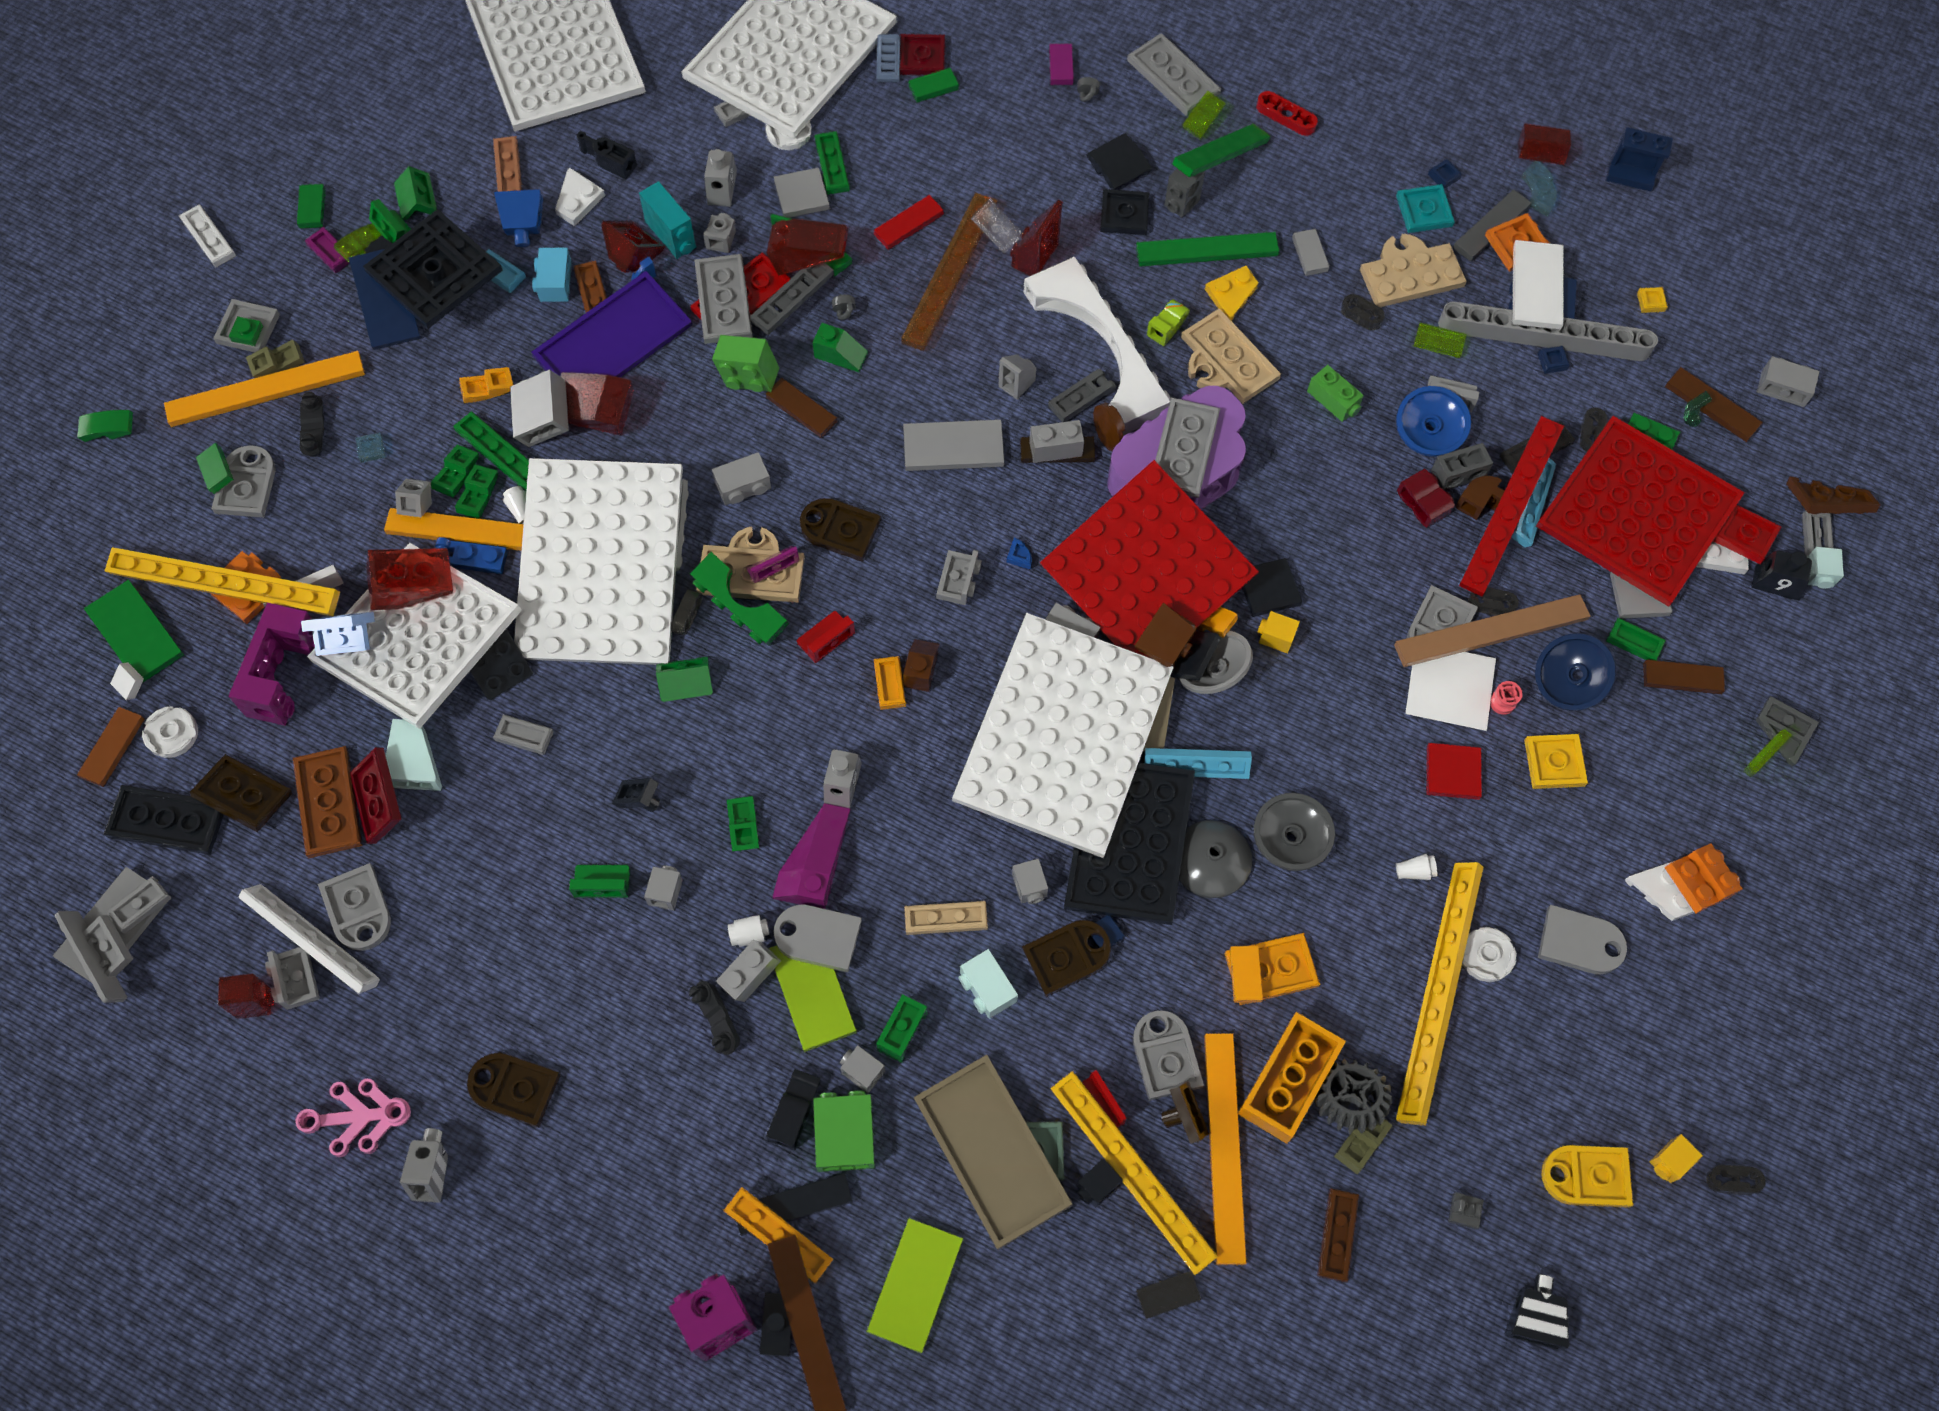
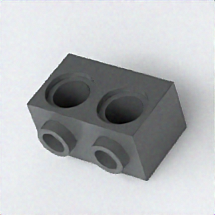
(1183, 192)
(1461, 466)

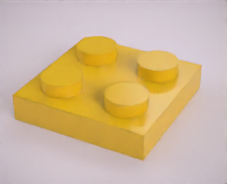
(1555, 761)

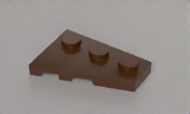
(1842, 499)

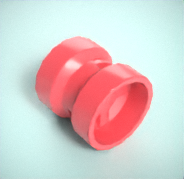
(1501, 702)

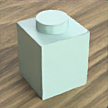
(1826, 567)

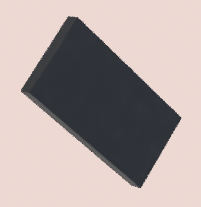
(163, 820)

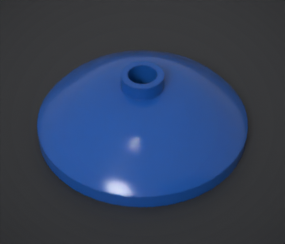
(1442, 411)

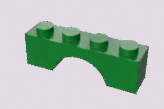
(716, 577)

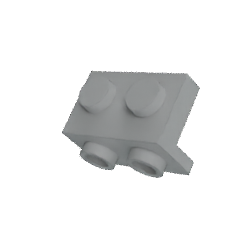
(957, 577)
(292, 978)

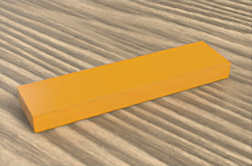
(771, 1227)

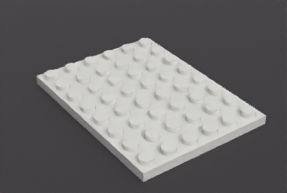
(554, 56)
(787, 56)
(598, 561)
(1063, 735)

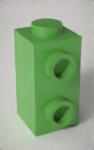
(1335, 393)

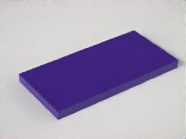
(616, 332)

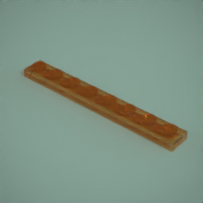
(945, 278)

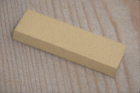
(946, 918)

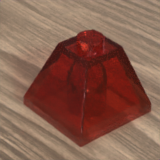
(629, 244)

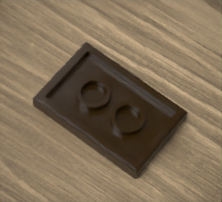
(241, 793)

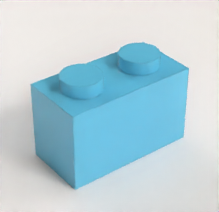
(553, 274)

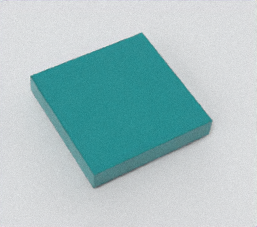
(1425, 208)

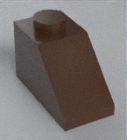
(920, 665)

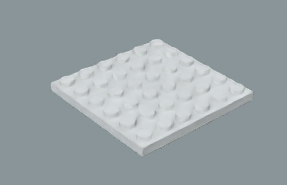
(422, 648)

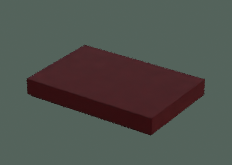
(375, 795)

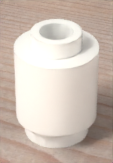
(747, 929)

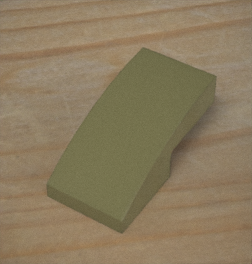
(271, 361)
(1359, 1147)

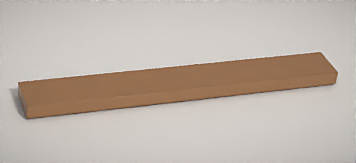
(1491, 630)

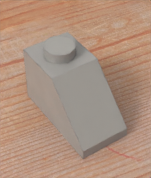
(1016, 375)

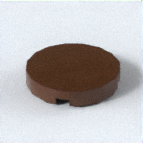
(1108, 425)

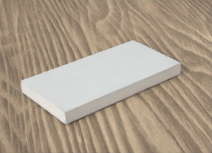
(1537, 284)

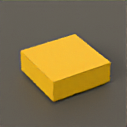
(1652, 299)

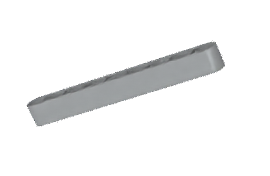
(1574, 335)

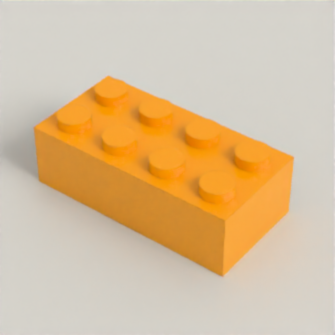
(1290, 1078)

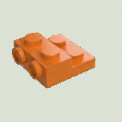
(1504, 236)
(245, 609)
(1704, 878)

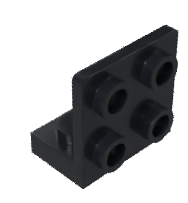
(500, 667)

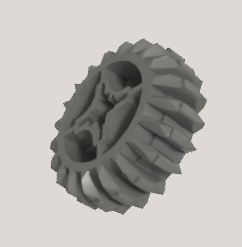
(1350, 1106)

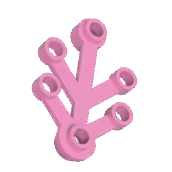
(359, 1117)

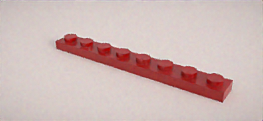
(1511, 506)

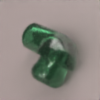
(1692, 409)

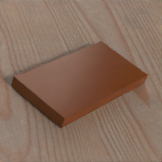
(327, 802)

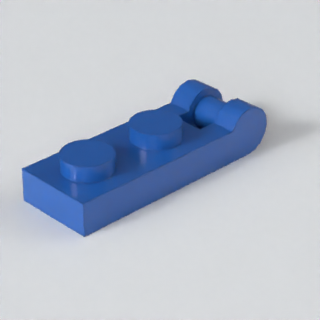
(474, 556)

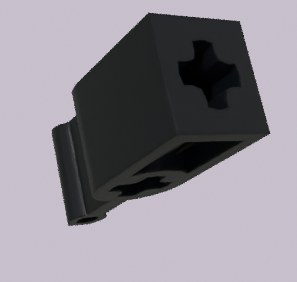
(608, 154)
(793, 1110)

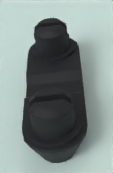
(311, 424)
(723, 1031)

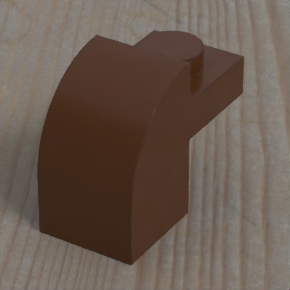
(1480, 493)

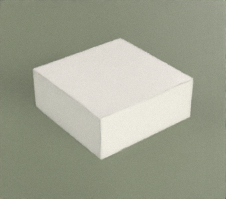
(127, 681)

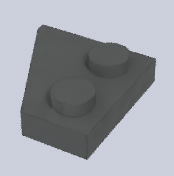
(1778, 716)

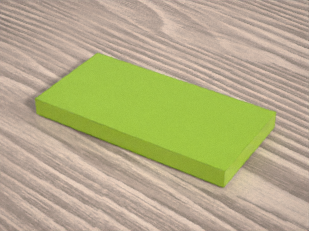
(813, 1002)
(915, 1285)

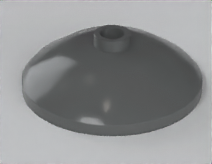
(1295, 816)
(1213, 875)

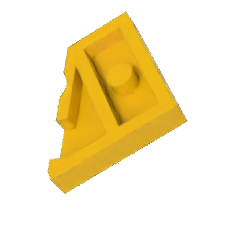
(1232, 290)

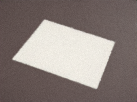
(1453, 689)

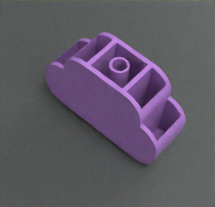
(1225, 456)

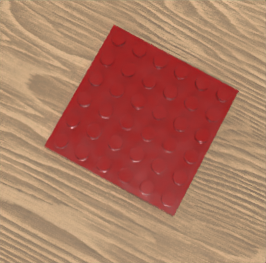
(1640, 510)
(1144, 552)

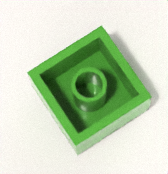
(745, 363)

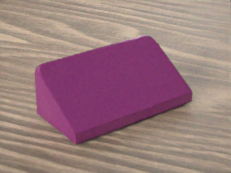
(773, 564)

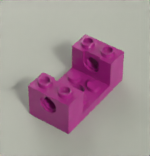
(254, 686)
(715, 1330)

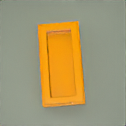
(889, 683)
(1246, 974)

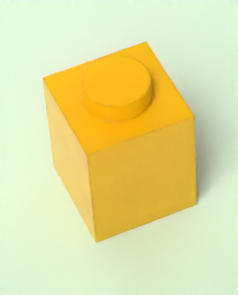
(1278, 631)
(1675, 1159)

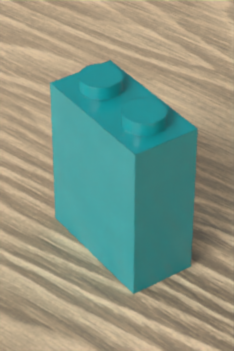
(667, 220)

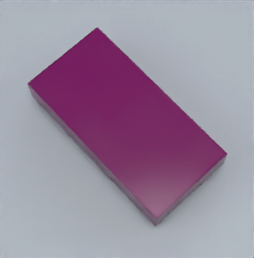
(1061, 64)
(323, 246)

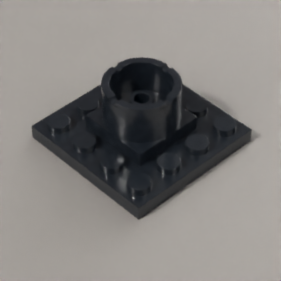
(433, 268)

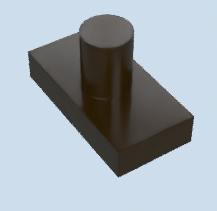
(1185, 1113)

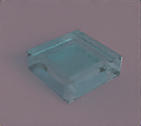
(370, 447)

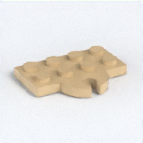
(1411, 272)
(1227, 357)
(741, 554)

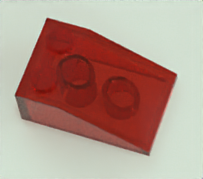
(1038, 241)
(804, 244)
(598, 401)
(407, 577)

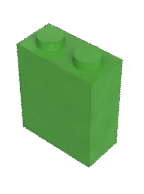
(843, 1132)

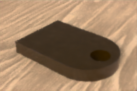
(840, 527)
(1066, 957)
(515, 1087)

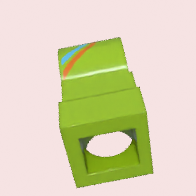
(1167, 322)

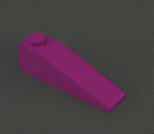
(812, 864)

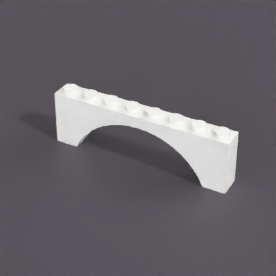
(1069, 291)

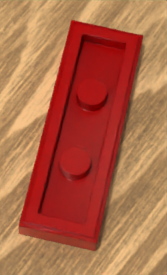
(908, 222)

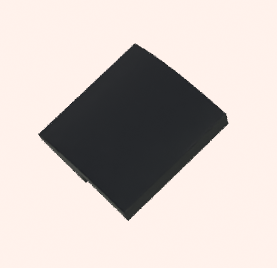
(1119, 161)

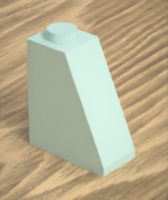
(411, 758)

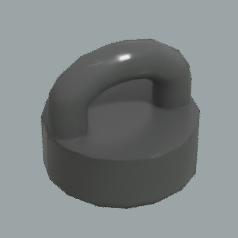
(1088, 86)
(843, 303)

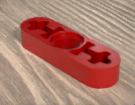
(1284, 104)

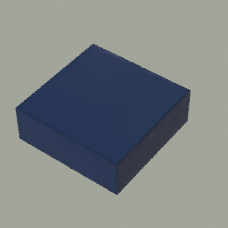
(1445, 173)
(1553, 359)
(1112, 930)

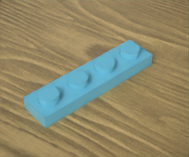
(1526, 527)
(1204, 762)

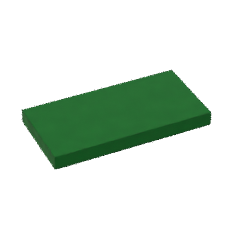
(133, 630)

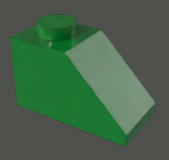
(838, 348)

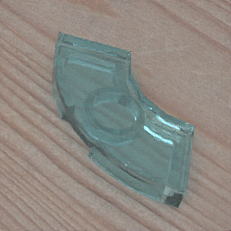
(1541, 186)

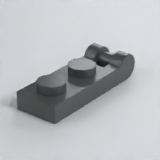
(1081, 395)

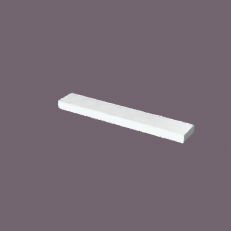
(309, 938)

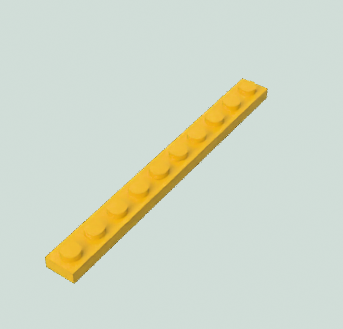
(222, 581)
(1439, 994)

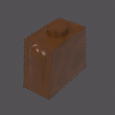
(1166, 637)

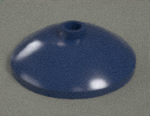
(1568, 656)

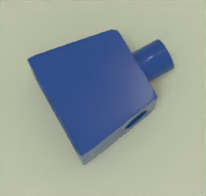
(520, 213)

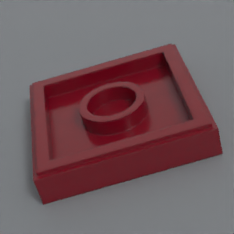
(921, 54)

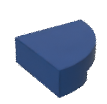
(646, 265)
(1019, 554)

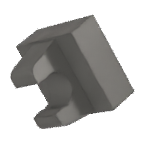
(1465, 1210)

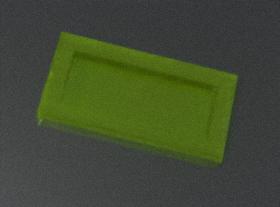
(1439, 340)
(1767, 752)

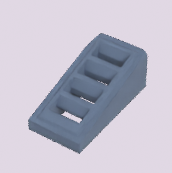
(888, 44)

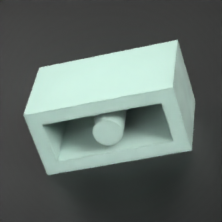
(988, 984)

